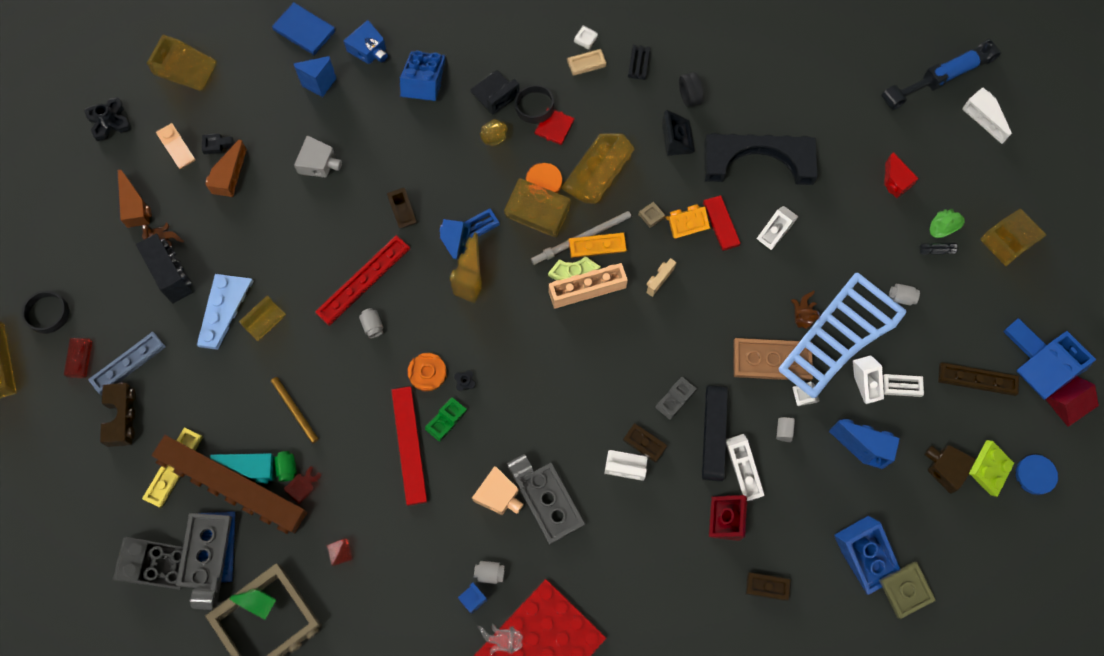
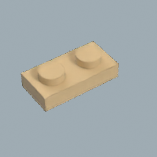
(664, 272)

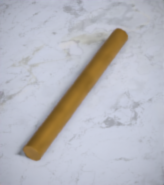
(294, 410)

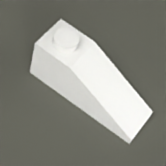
(988, 114)
(744, 467)

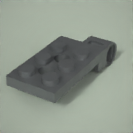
(541, 482)
(207, 575)

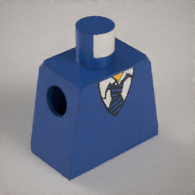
(366, 44)

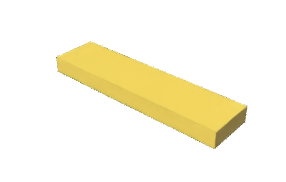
(165, 478)

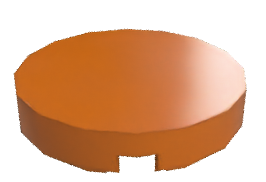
(546, 176)
(427, 372)

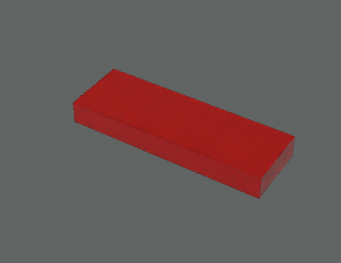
(721, 223)

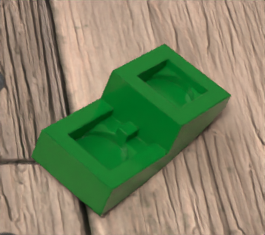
(445, 419)

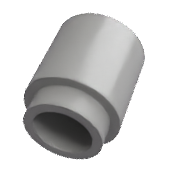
(904, 294)
(371, 323)
(489, 572)

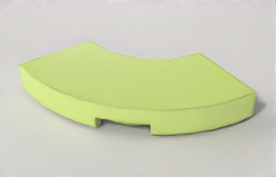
(565, 270)

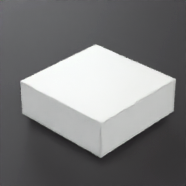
(586, 37)

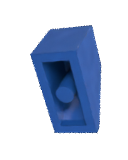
(455, 236)

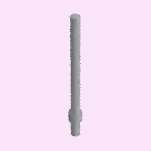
(550, 253)

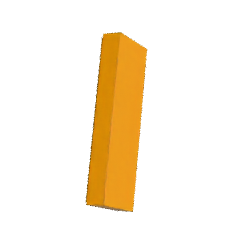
(597, 245)

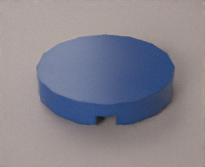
(1036, 474)

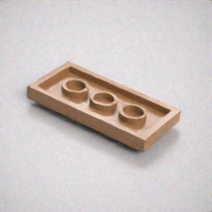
(763, 358)

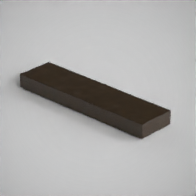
(978, 379)

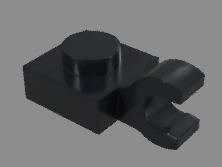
(215, 142)

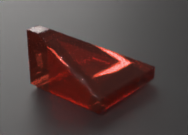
(339, 552)

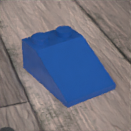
(867, 552)

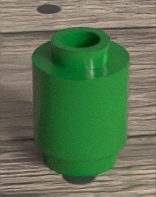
(285, 466)

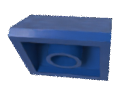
(316, 74)

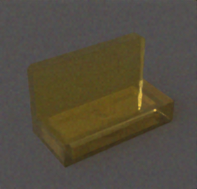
(262, 318)

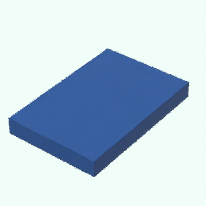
(303, 28)

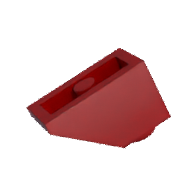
(898, 176)

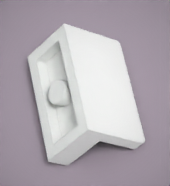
(626, 465)

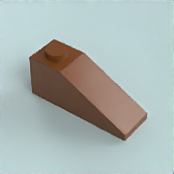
(226, 172)
(132, 206)

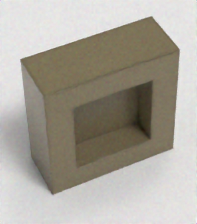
(651, 214)

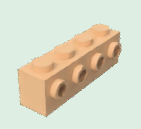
(587, 285)

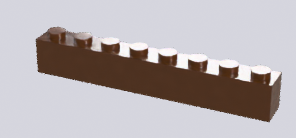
(230, 484)

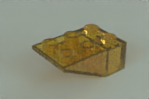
(180, 63)
(1012, 236)
(467, 279)

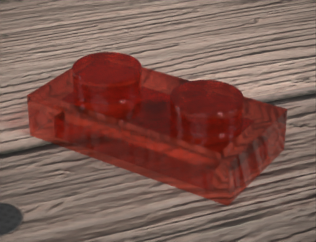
(78, 358)

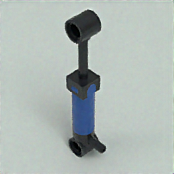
(939, 74)

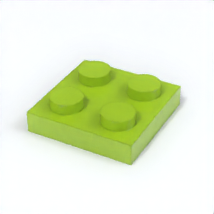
(991, 468)

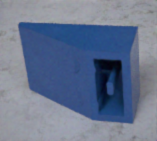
(422, 75)
(1056, 365)
(868, 445)

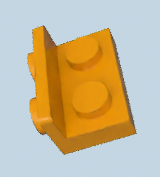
(688, 221)

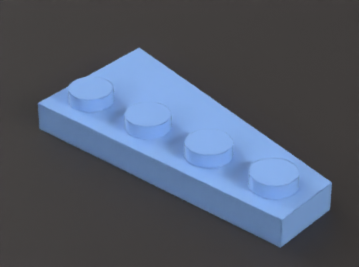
(222, 307)

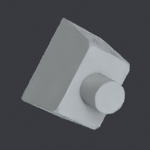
(316, 159)

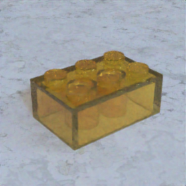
(537, 207)

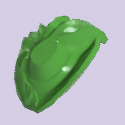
(946, 223)

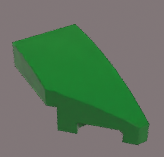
(255, 602)

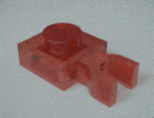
(301, 486)

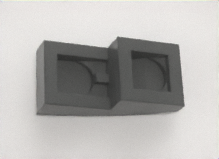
(675, 398)

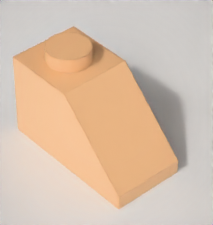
(175, 146)

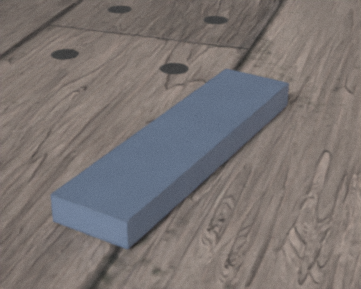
(127, 362)

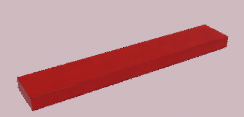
(362, 280)
(409, 446)

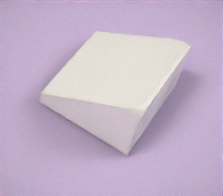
(803, 398)

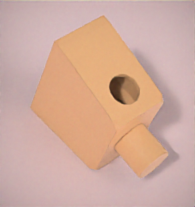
(498, 493)

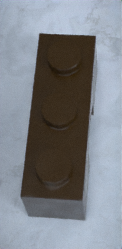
(120, 430)

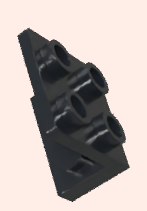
(495, 91)

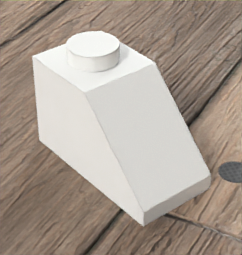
(777, 227)
(869, 378)

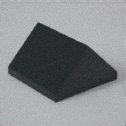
(677, 134)

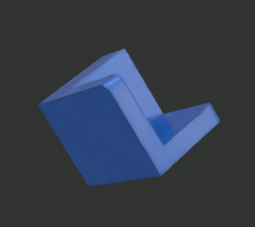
(472, 598)

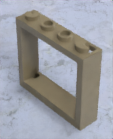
(260, 583)

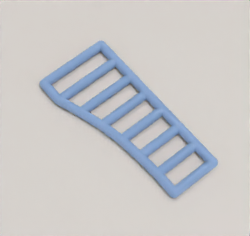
(859, 342)

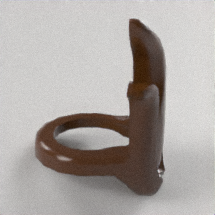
(148, 231)
(804, 313)

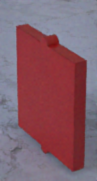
(555, 127)

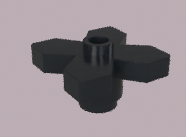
(107, 117)

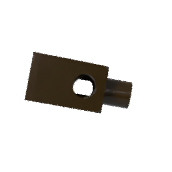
(949, 466)

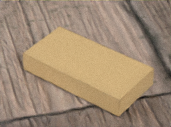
(586, 62)

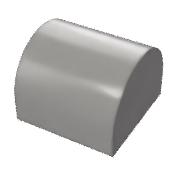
(785, 429)

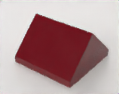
(1074, 400)
(728, 517)

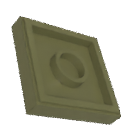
(907, 590)

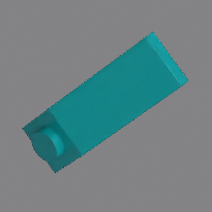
(255, 467)

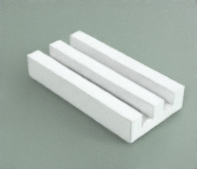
(886, 377)

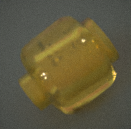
(493, 132)

